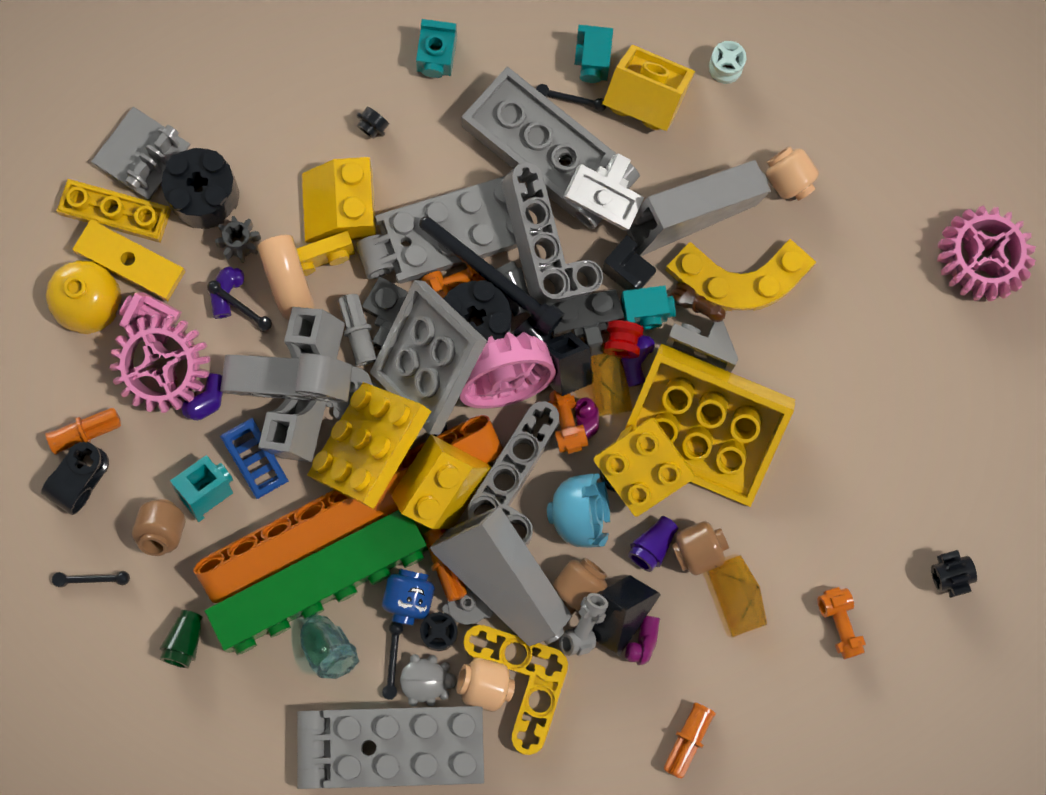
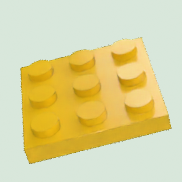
(368, 444)

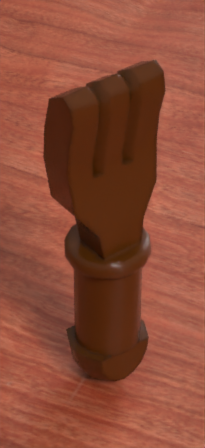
(688, 298)

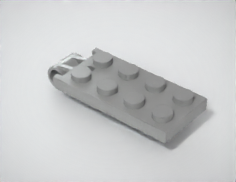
(471, 214)

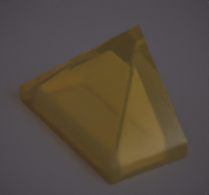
(609, 385)
(738, 596)

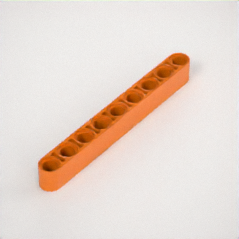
(322, 522)

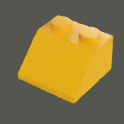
(648, 88)
(339, 199)
(439, 484)

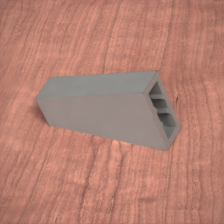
(696, 206)
(504, 575)

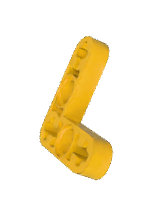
(538, 680)

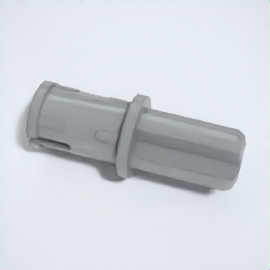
(357, 330)

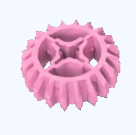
(1007, 233)
(153, 347)

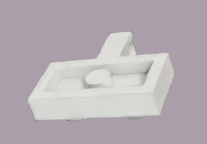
(605, 192)

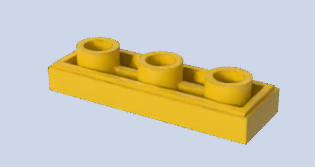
(132, 216)
(113, 250)

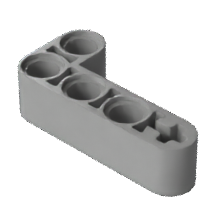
(546, 235)
(307, 378)
(517, 468)

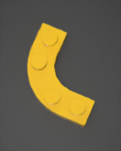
(742, 291)

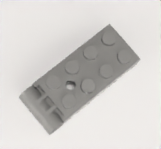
(528, 127)
(410, 743)

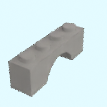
(295, 425)

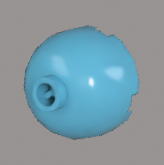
(579, 511)

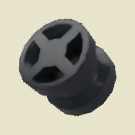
(435, 627)

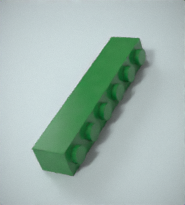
(315, 581)

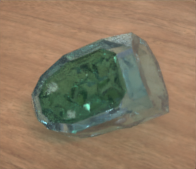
(327, 648)

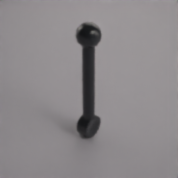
(596, 104)
(262, 323)
(61, 580)
(390, 691)

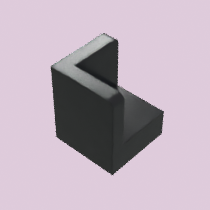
(627, 266)
(571, 362)

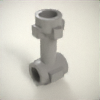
(582, 638)

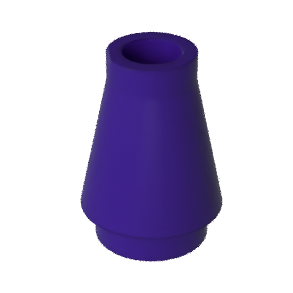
(653, 544)

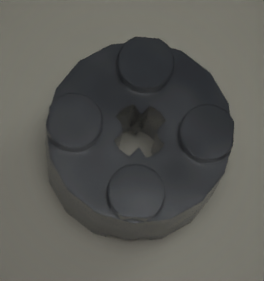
(194, 169)
(484, 302)

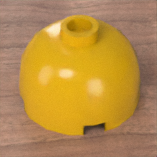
(83, 297)

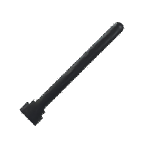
(543, 315)

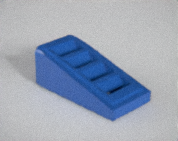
(269, 485)

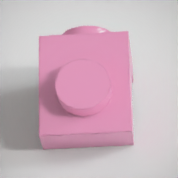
(144, 306)

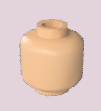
(792, 173)
(485, 684)

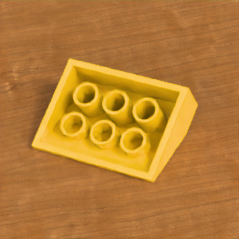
(715, 421)

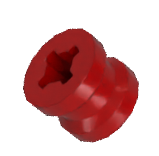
(623, 339)

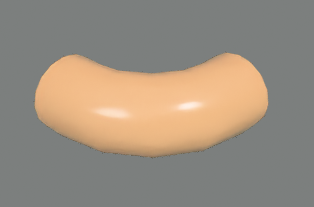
(285, 274)

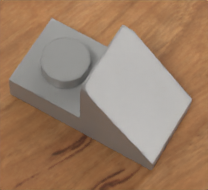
(714, 349)

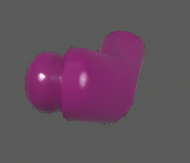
(588, 416)
(647, 640)

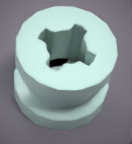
(727, 54)

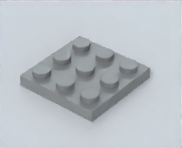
(428, 354)

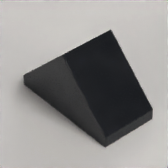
(627, 608)

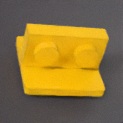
(644, 466)

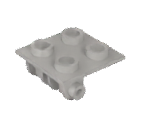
(139, 152)

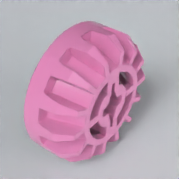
(508, 372)

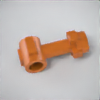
(444, 285)
(570, 437)
(836, 604)

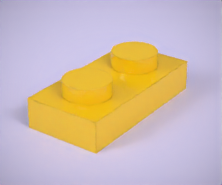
(330, 250)

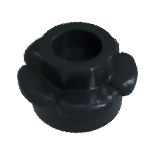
(372, 123)

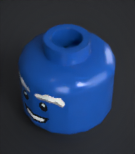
(408, 596)

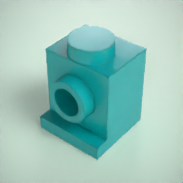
(436, 35)
(593, 52)
(648, 306)
(202, 486)

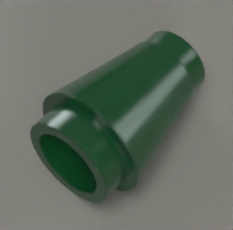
(182, 640)

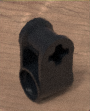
(74, 480)

